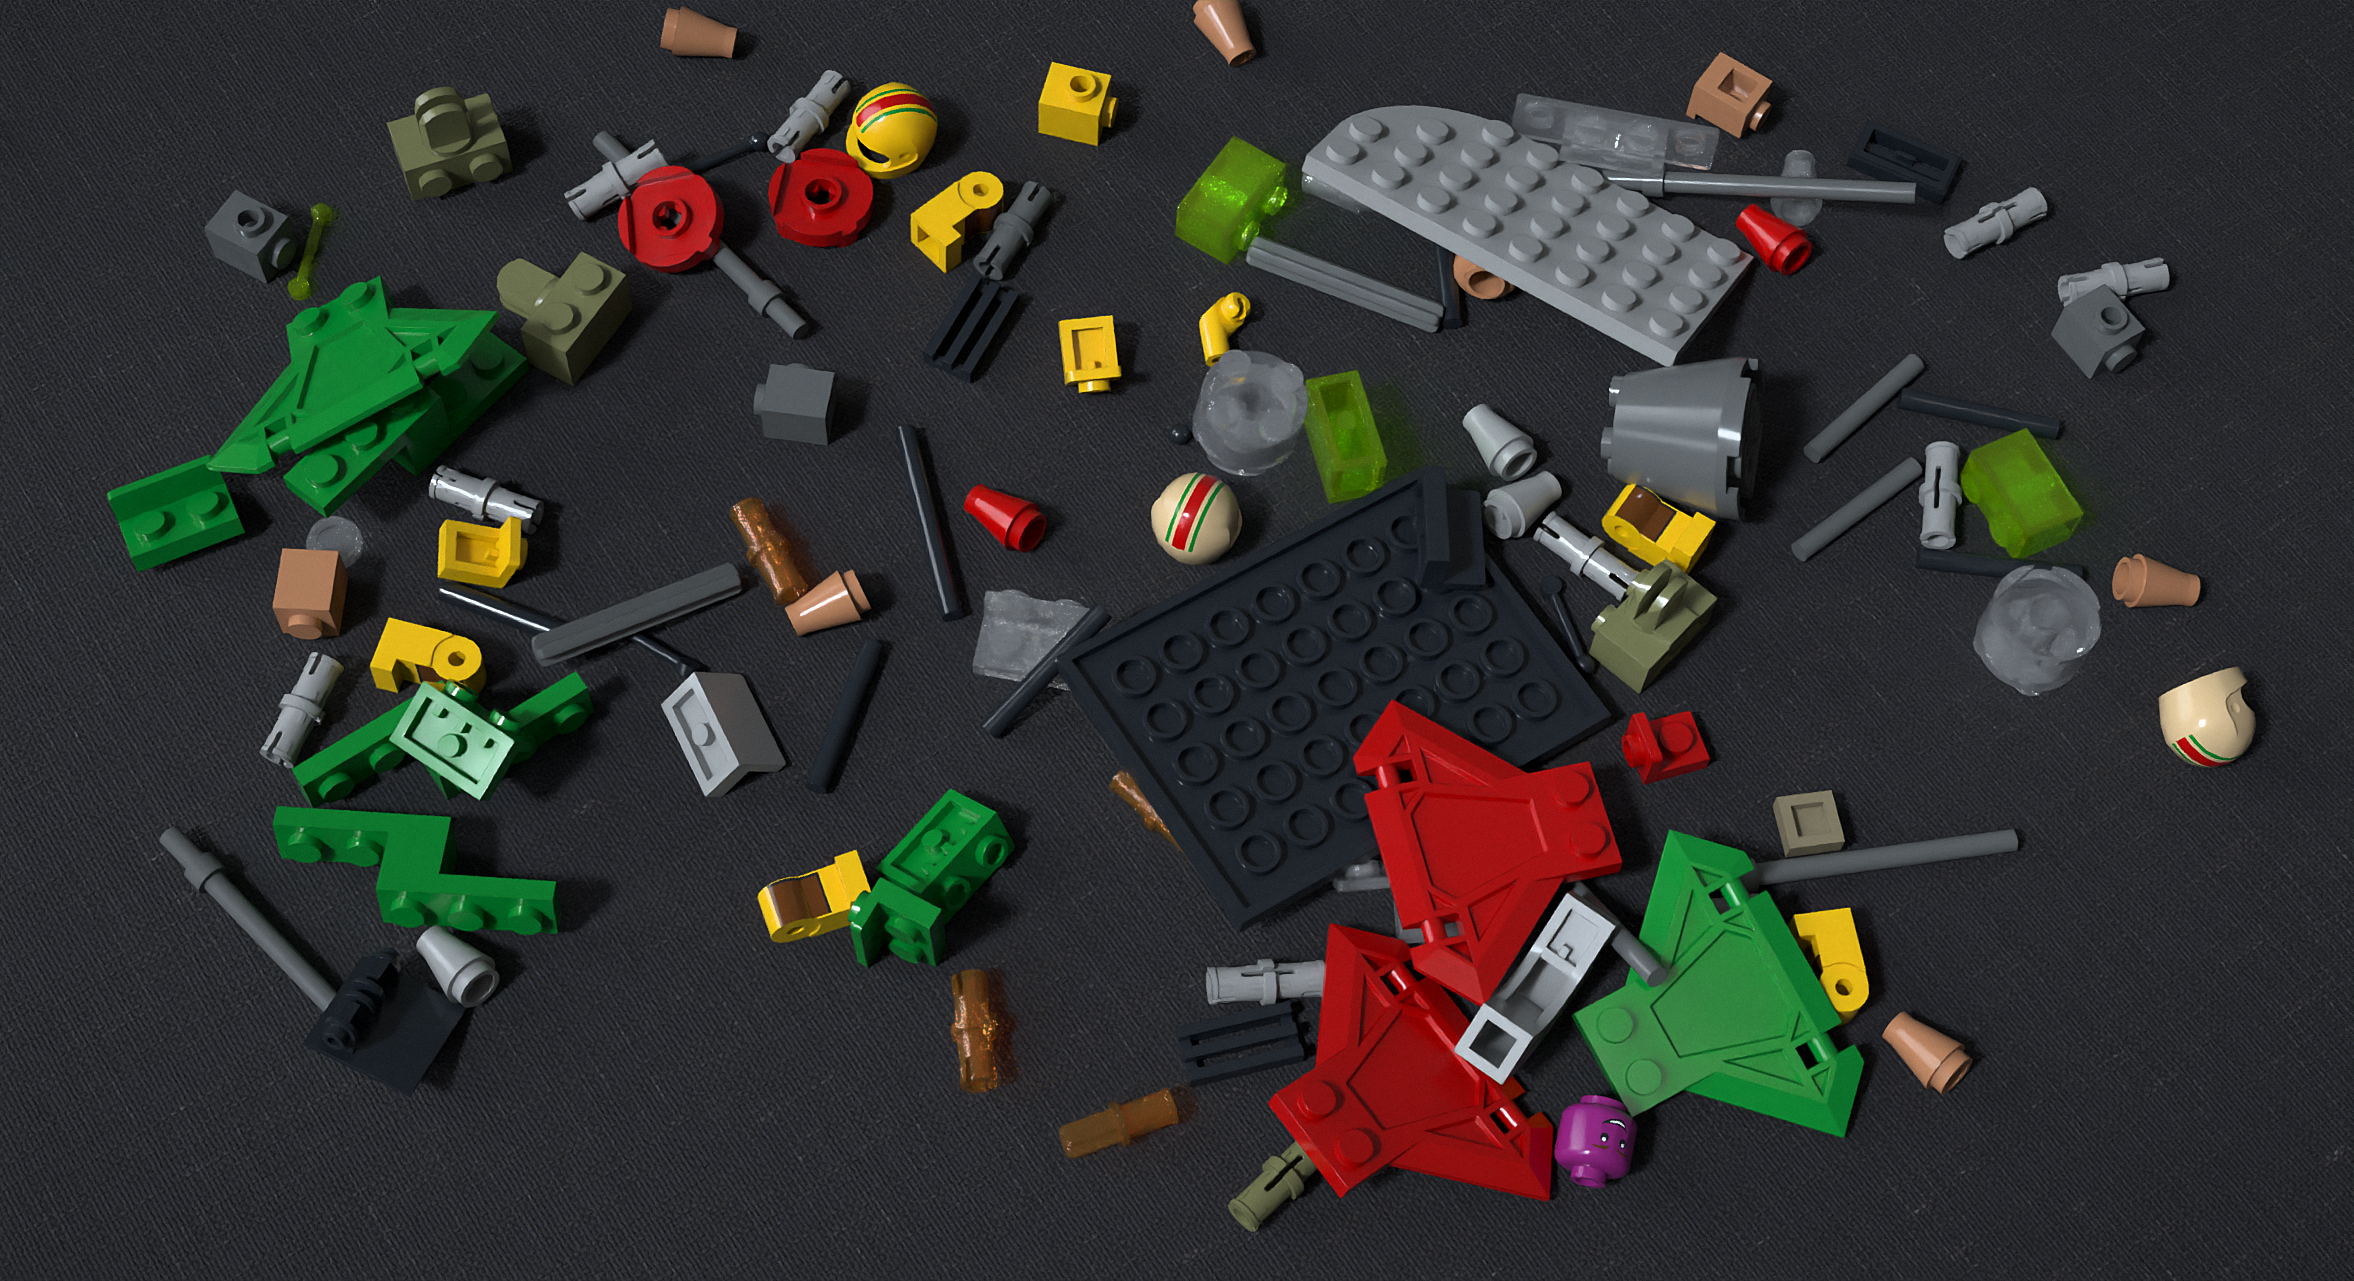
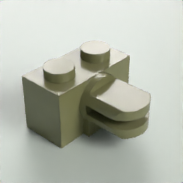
(449, 143)
(565, 315)
(1651, 625)

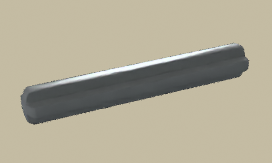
(1345, 283)
(636, 614)

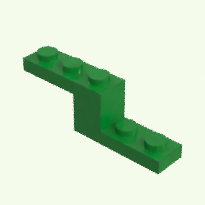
(409, 430)
(341, 766)
(417, 870)

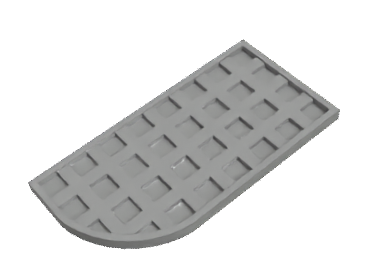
(1535, 221)

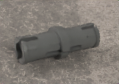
(1013, 230)

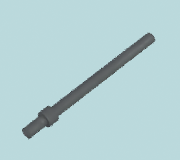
(1765, 186)
(763, 295)
(1879, 858)
(209, 876)

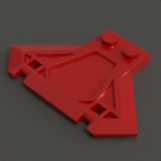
(1476, 844)
(1396, 1089)

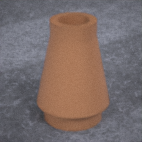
(1225, 28)
(696, 35)
(2151, 583)
(829, 604)
(1930, 1054)

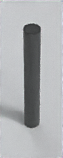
(1863, 408)
(1856, 509)
(1623, 940)

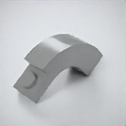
(1539, 989)

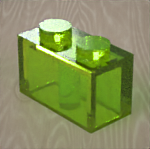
(1231, 200)
(1343, 436)
(2020, 495)

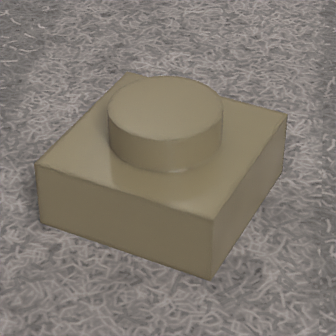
(1808, 823)

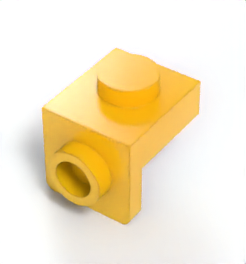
(1089, 353)
(481, 552)

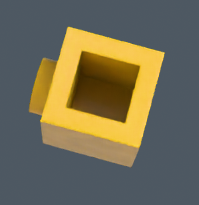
(1076, 104)

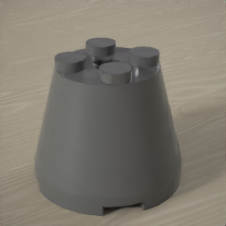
(1689, 432)

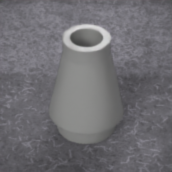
(1502, 445)
(1518, 505)
(459, 968)

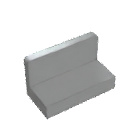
(721, 730)

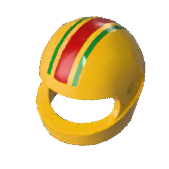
(895, 124)

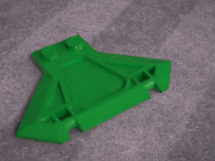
(347, 366)
(1729, 1005)

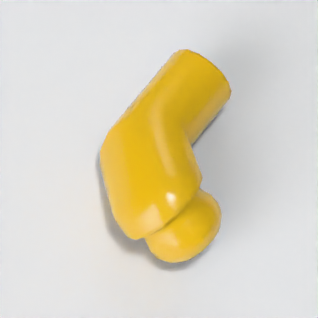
(1220, 323)

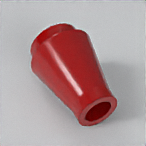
(1774, 239)
(1008, 518)

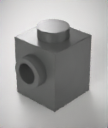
(251, 237)
(2098, 332)
(797, 403)

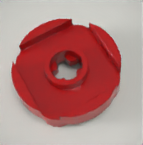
(824, 224)
(695, 235)

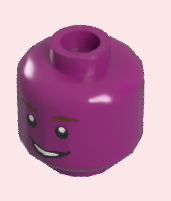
(1596, 1140)

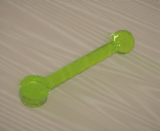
(299, 287)

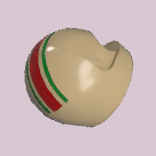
(1196, 519)
(2208, 719)

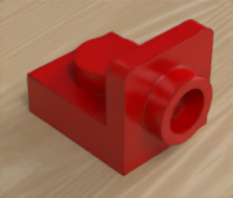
(1664, 746)

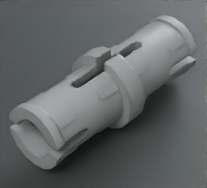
(809, 116)
(615, 180)
(1995, 222)
(2121, 279)
(1940, 495)
(485, 498)
(1586, 555)
(302, 710)
(1265, 982)

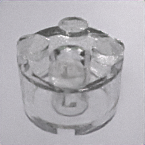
(1250, 411)
(2038, 628)

